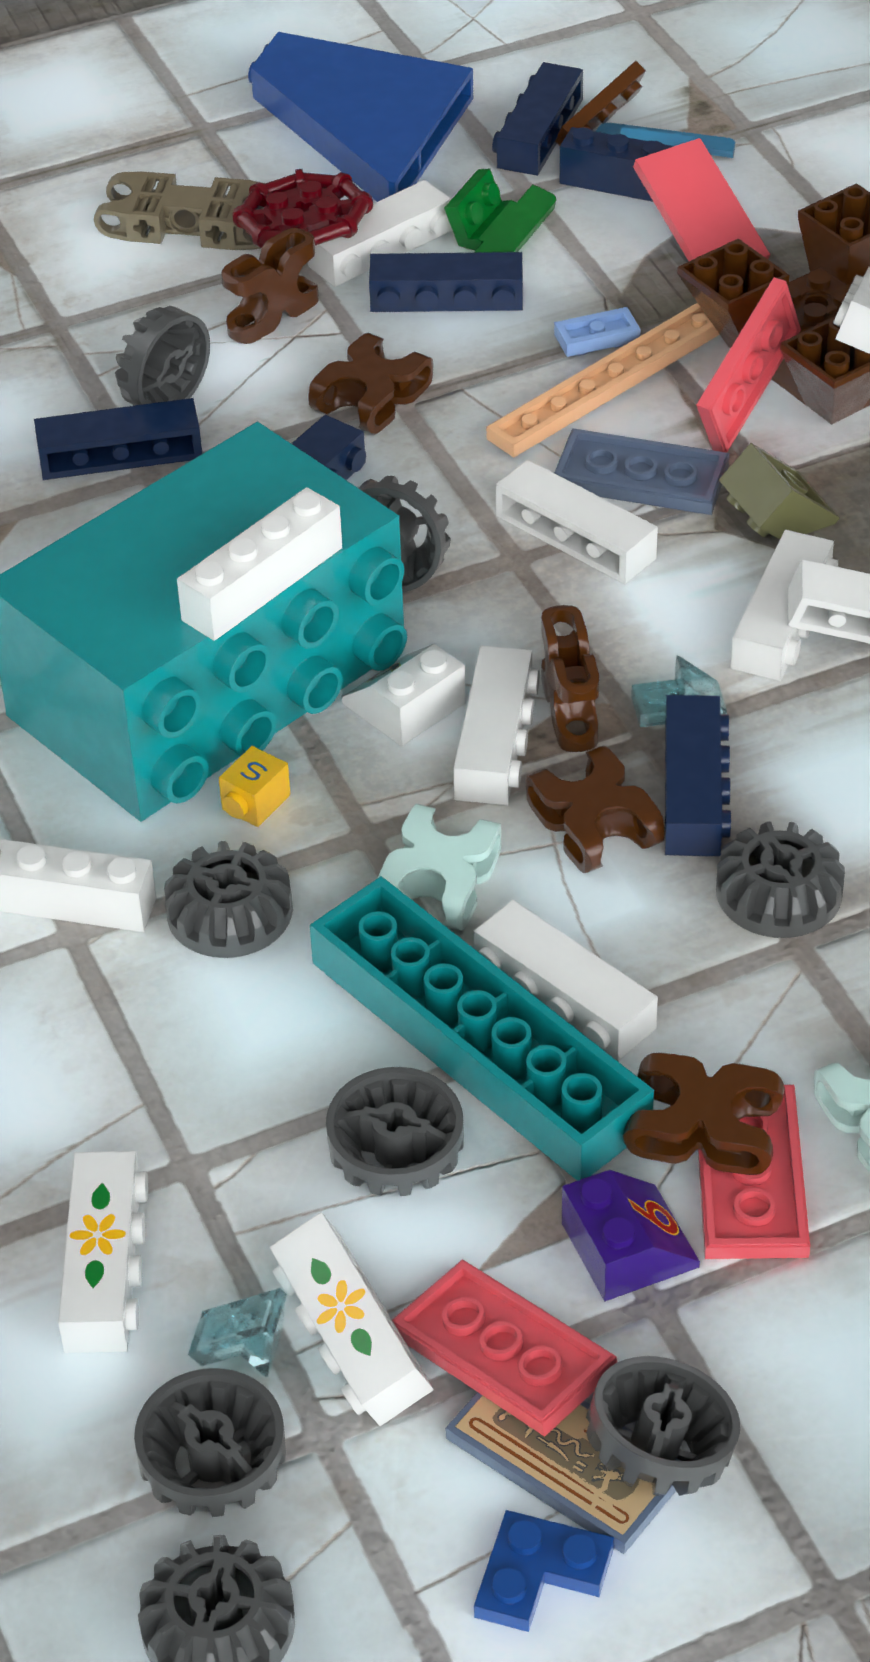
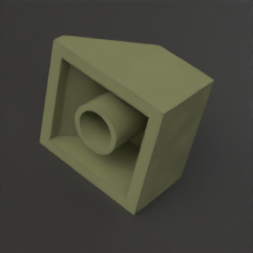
(774, 495)

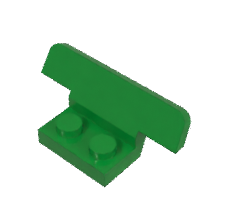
(493, 225)

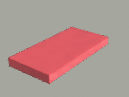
(696, 200)
(748, 366)
(763, 1211)
(504, 1347)

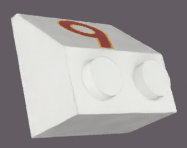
(411, 694)

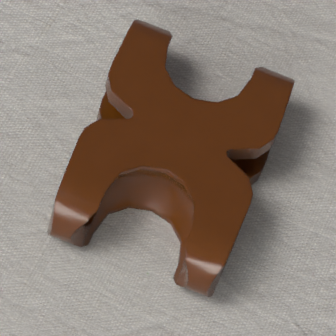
(270, 285)
(370, 383)
(570, 678)
(594, 809)
(705, 1114)

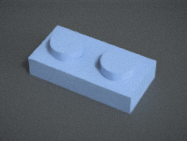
(596, 331)

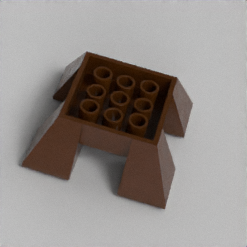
(815, 366)

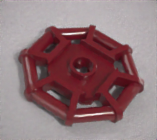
(304, 203)

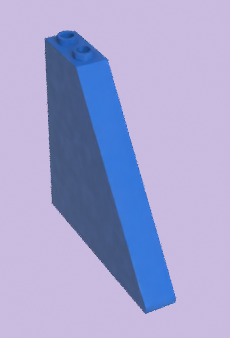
(362, 106)

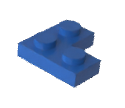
(536, 1553)

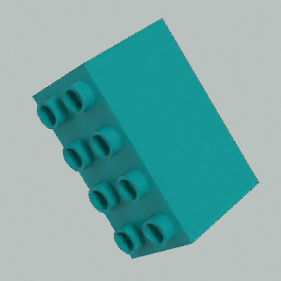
(140, 696)

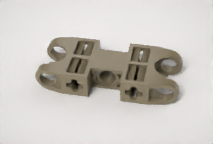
(175, 210)

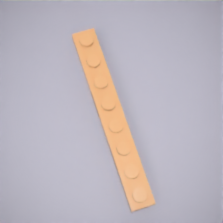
(601, 381)

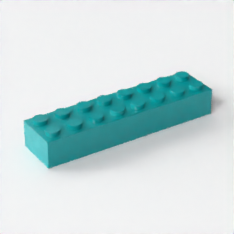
(480, 1027)

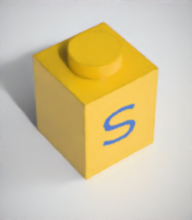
(254, 786)

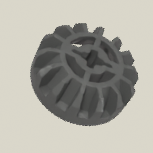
(163, 357)
(419, 561)
(779, 898)
(223, 911)
(403, 1121)
(670, 1406)
(210, 1417)
(227, 1636)

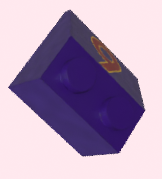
(624, 1233)

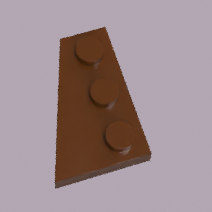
(607, 102)

